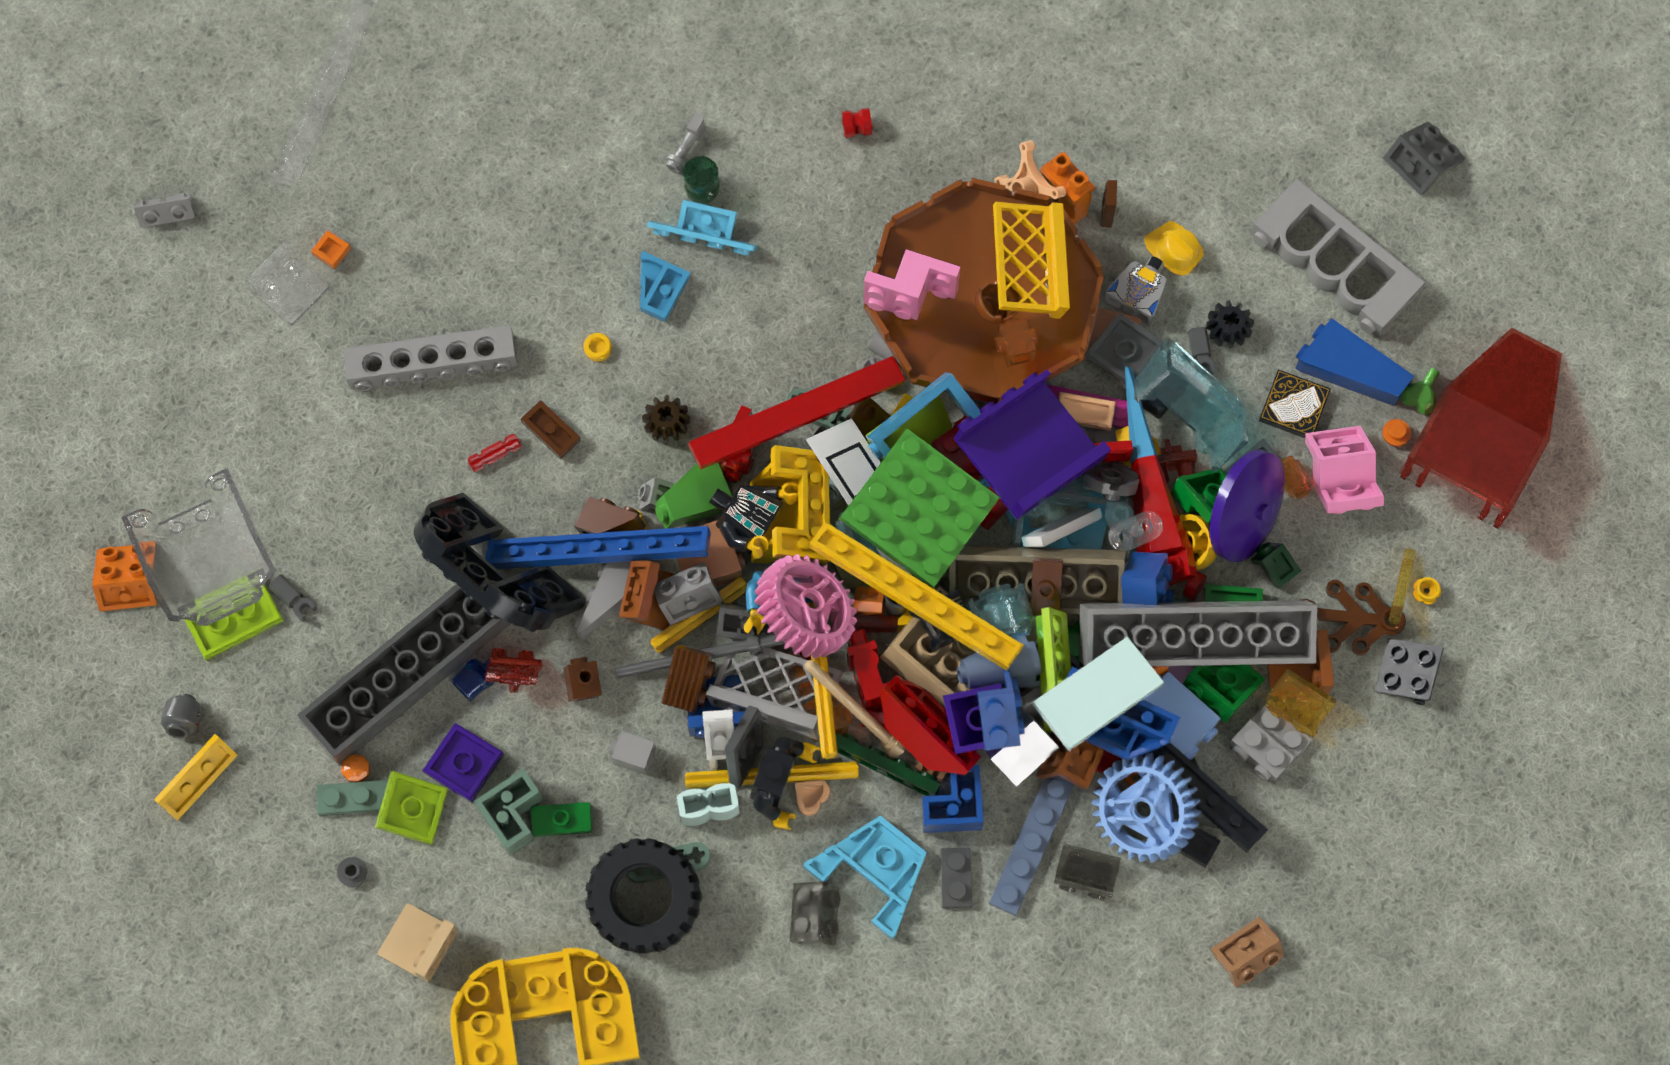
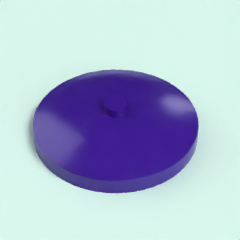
(1247, 505)

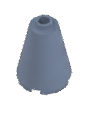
(979, 672)

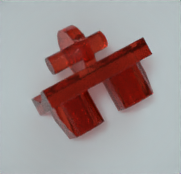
(1173, 459)
(513, 670)

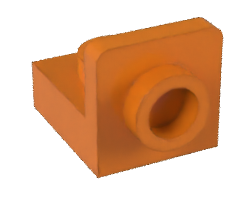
(868, 601)

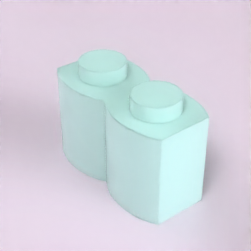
(715, 803)

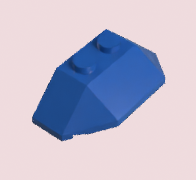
(1136, 730)

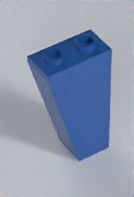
(1352, 364)

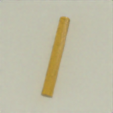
(1402, 586)

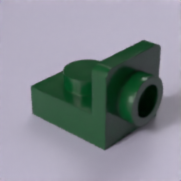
(1276, 563)

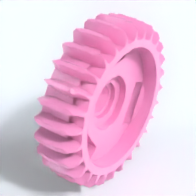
(792, 619)

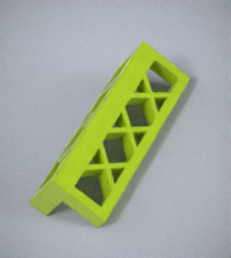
(1052, 650)

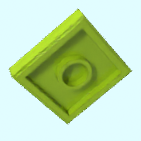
(411, 808)

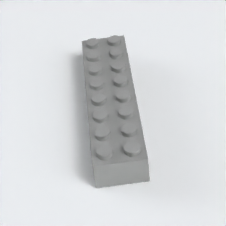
(1203, 632)

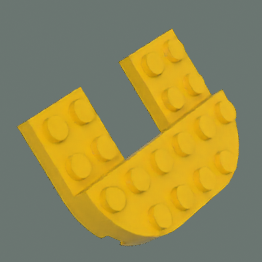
(542, 987)

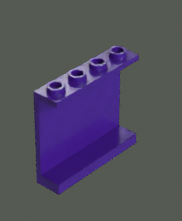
(1028, 445)

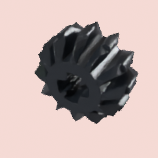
(1239, 329)

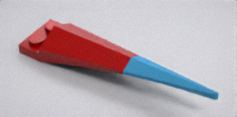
(1154, 493)

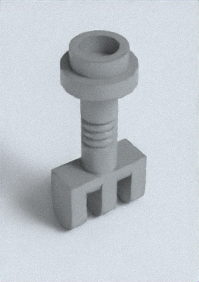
(695, 130)

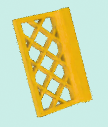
(1053, 264)

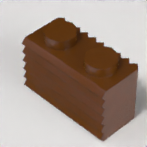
(688, 678)

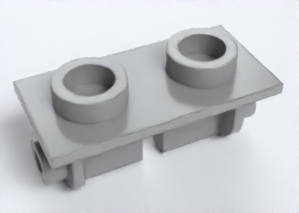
(160, 212)

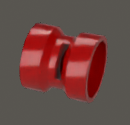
(857, 123)

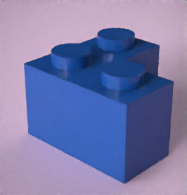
(1147, 579)
(957, 811)

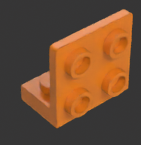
(120, 580)

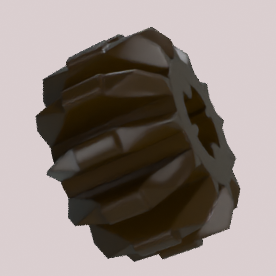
(669, 428)

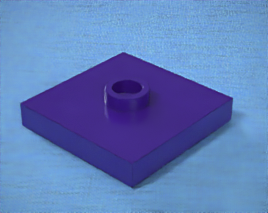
(463, 762)

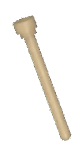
(889, 744)

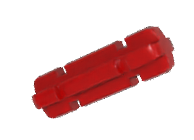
(494, 452)

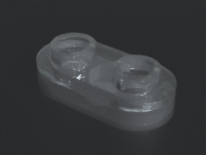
(1133, 531)

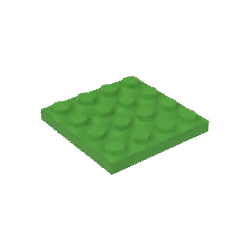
(919, 508)

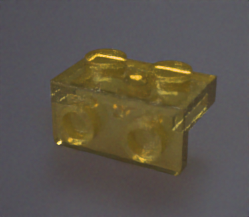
(1299, 702)

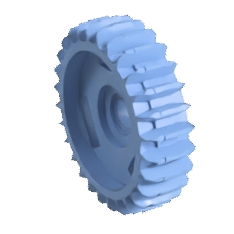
(1154, 788)

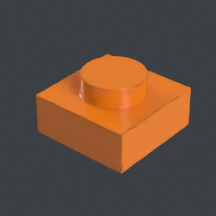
(330, 249)

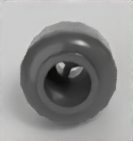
(181, 716)

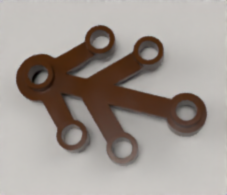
(1356, 617)

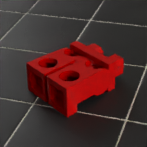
(864, 661)

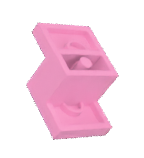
(913, 280)
(1344, 469)

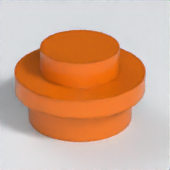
(1396, 432)

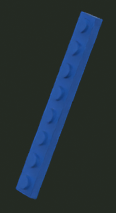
(599, 547)

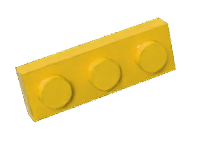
(196, 777)

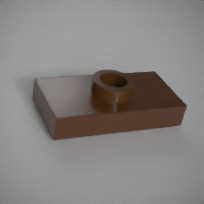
(1046, 584)

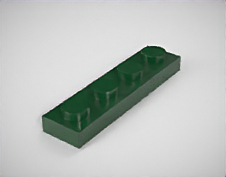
(896, 770)

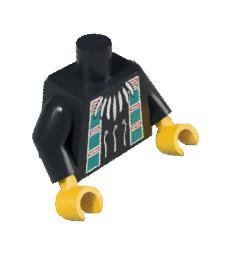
(750, 514)
(774, 775)

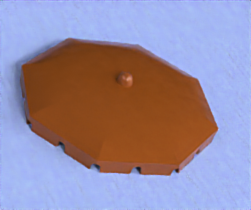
(950, 331)

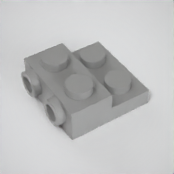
(1269, 744)

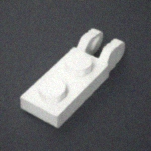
(717, 732)

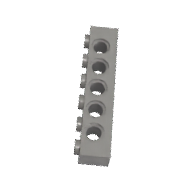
(417, 350)

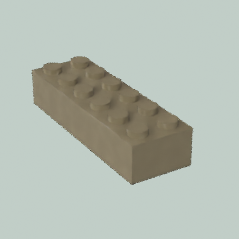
(1087, 574)

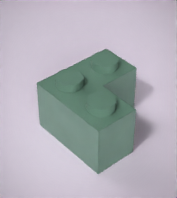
(503, 807)

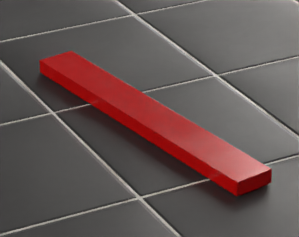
(796, 412)

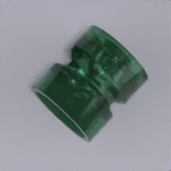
(701, 179)

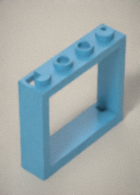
(944, 382)

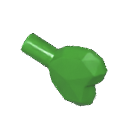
(1422, 393)

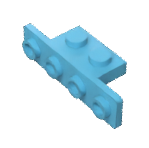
(705, 223)

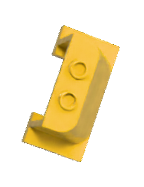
(799, 522)

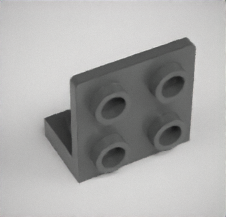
(1422, 156)

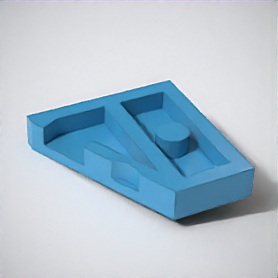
(660, 286)

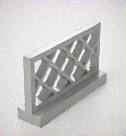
(770, 712)

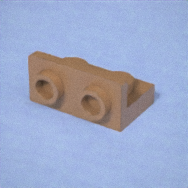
(1248, 952)

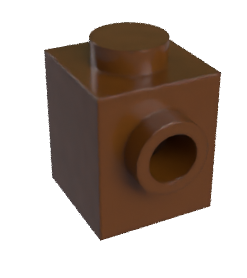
(578, 689)

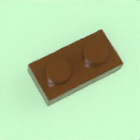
(550, 429)

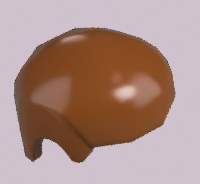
(988, 306)

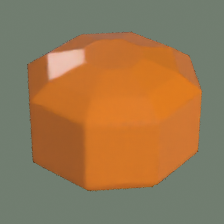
(355, 768)

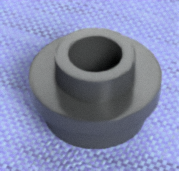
(358, 878)

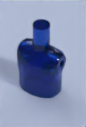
(471, 679)

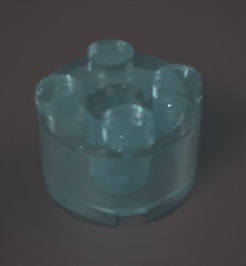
(1004, 608)

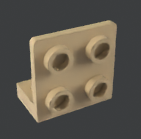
(418, 942)

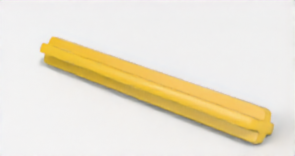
(824, 711)
(799, 773)

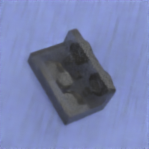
(1087, 871)
(814, 913)

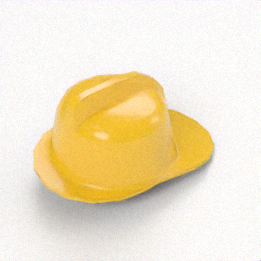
(1175, 247)

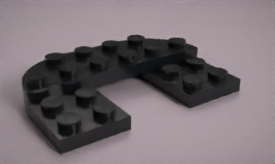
(525, 600)

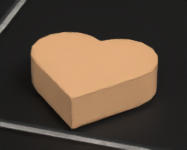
(810, 795)

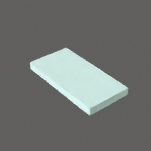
(1098, 693)

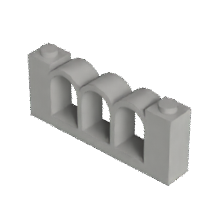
(1374, 313)

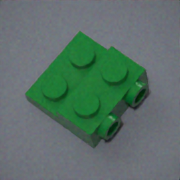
(1198, 491)
(1223, 687)

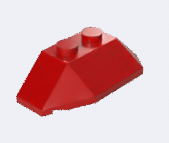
(922, 727)

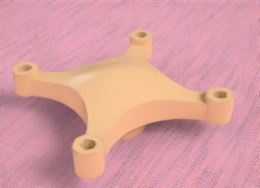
(1029, 176)

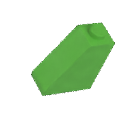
(690, 497)

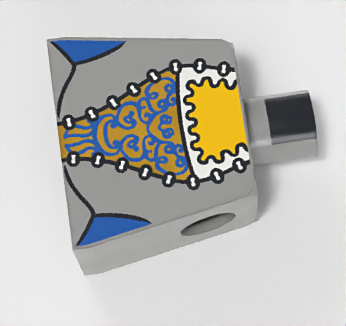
(1138, 290)

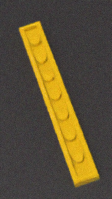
(916, 596)

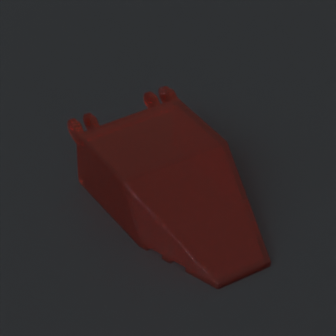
(1492, 423)

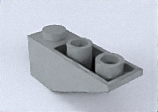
(604, 599)

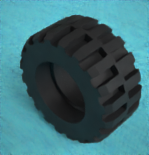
(604, 883)

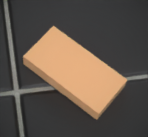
(1089, 411)

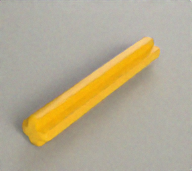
(681, 629)

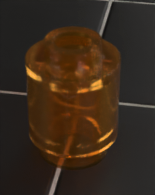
(1297, 480)

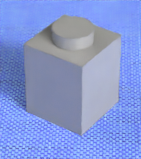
(632, 752)

